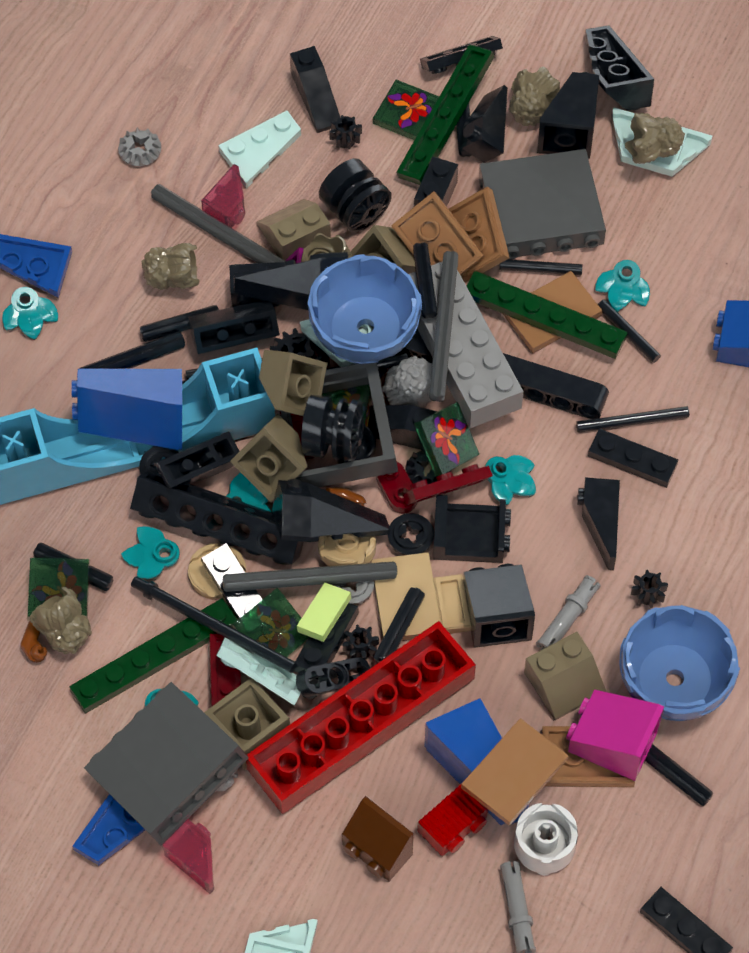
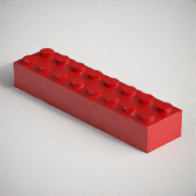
(360, 717)

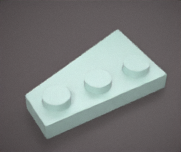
(260, 145)
(260, 669)

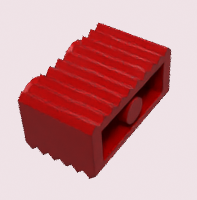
(452, 821)

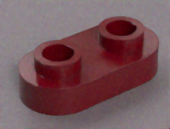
(393, 486)

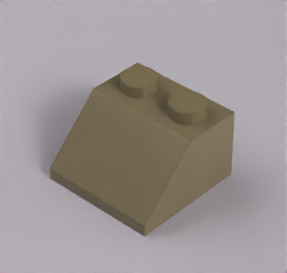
(294, 227)
(386, 243)
(291, 380)
(271, 457)
(564, 675)
(248, 716)

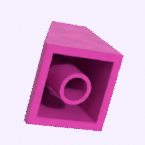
(615, 732)

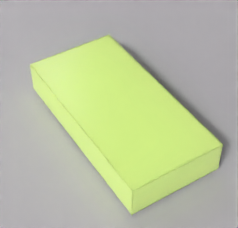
(324, 612)

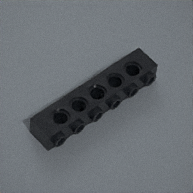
(206, 504)

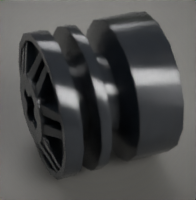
(355, 195)
(327, 427)

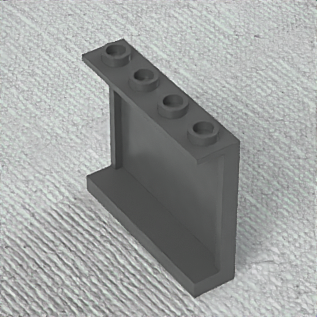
(546, 202)
(166, 762)

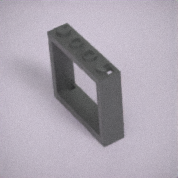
(346, 378)

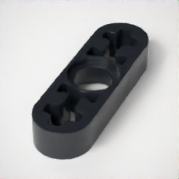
(322, 671)

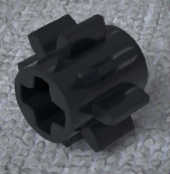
(345, 132)
(649, 588)
(357, 637)

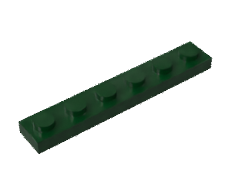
(445, 113)
(546, 315)
(147, 659)

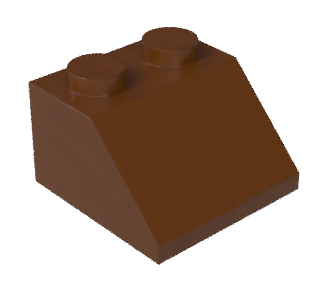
(377, 840)

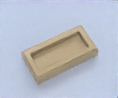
(452, 603)

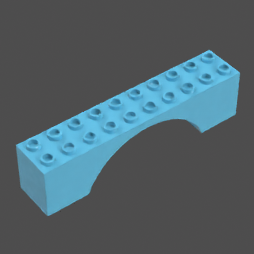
(50, 453)

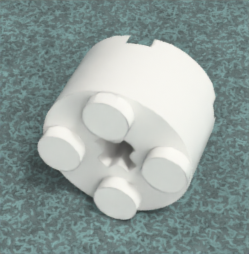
(545, 821)

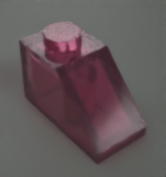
(226, 199)
(192, 852)

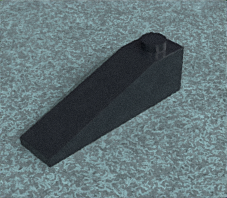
(619, 69)
(286, 284)
(311, 512)

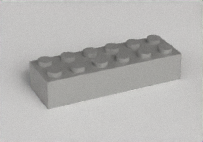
(476, 366)

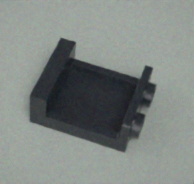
(470, 531)

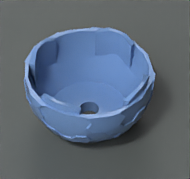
(363, 293)
(682, 644)

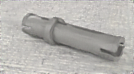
(575, 604)
(519, 920)

